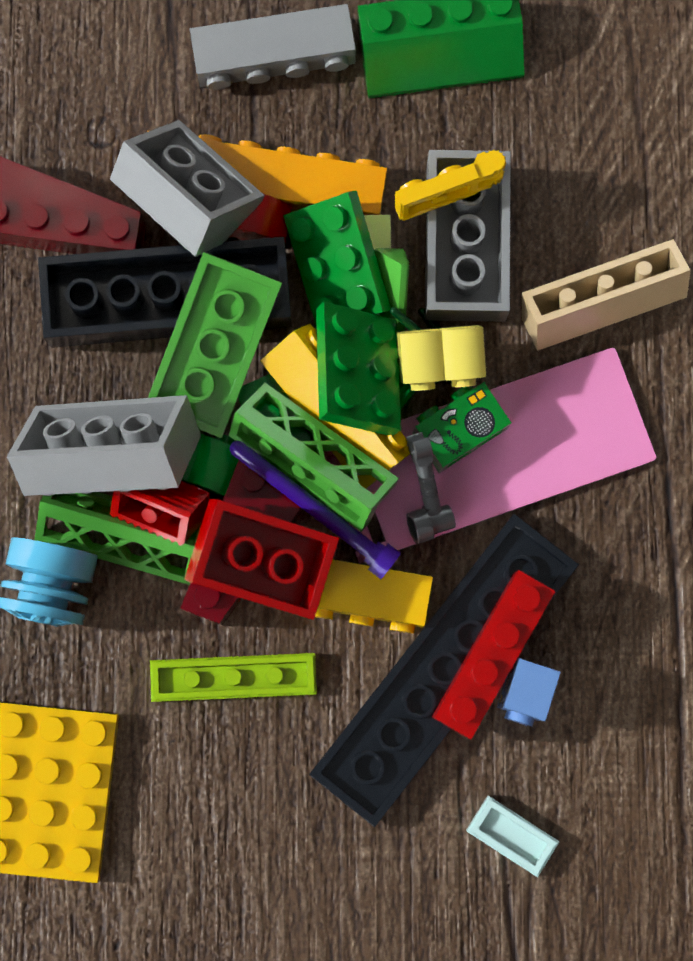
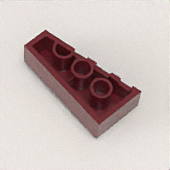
(62, 217)
(249, 492)

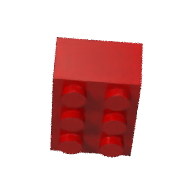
(261, 558)

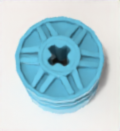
(47, 581)

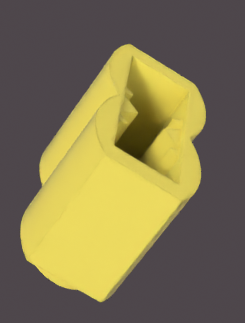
(440, 356)

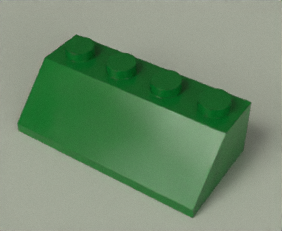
(439, 44)

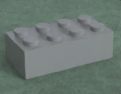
(468, 248)
(105, 446)

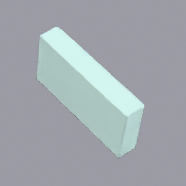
(512, 836)

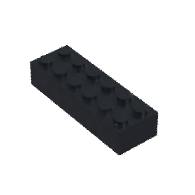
(141, 290)

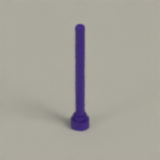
(378, 556)

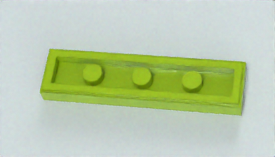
(233, 677)

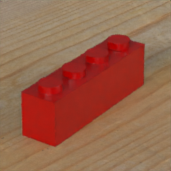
(493, 654)

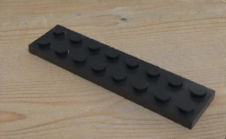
(395, 726)

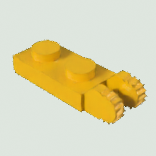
(450, 185)

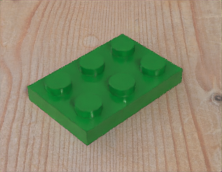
(337, 255)
(357, 369)

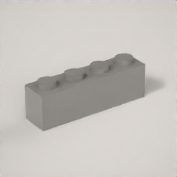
(273, 47)

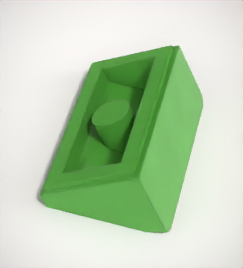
(395, 275)

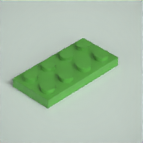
(215, 339)

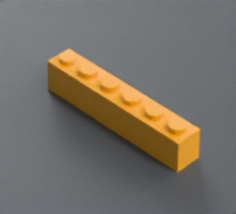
(303, 178)

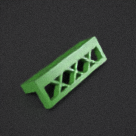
(305, 460)
(92, 512)

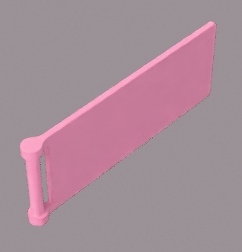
(563, 434)

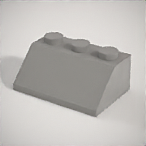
(185, 186)

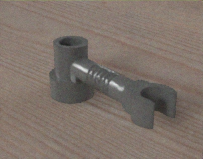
(432, 516)

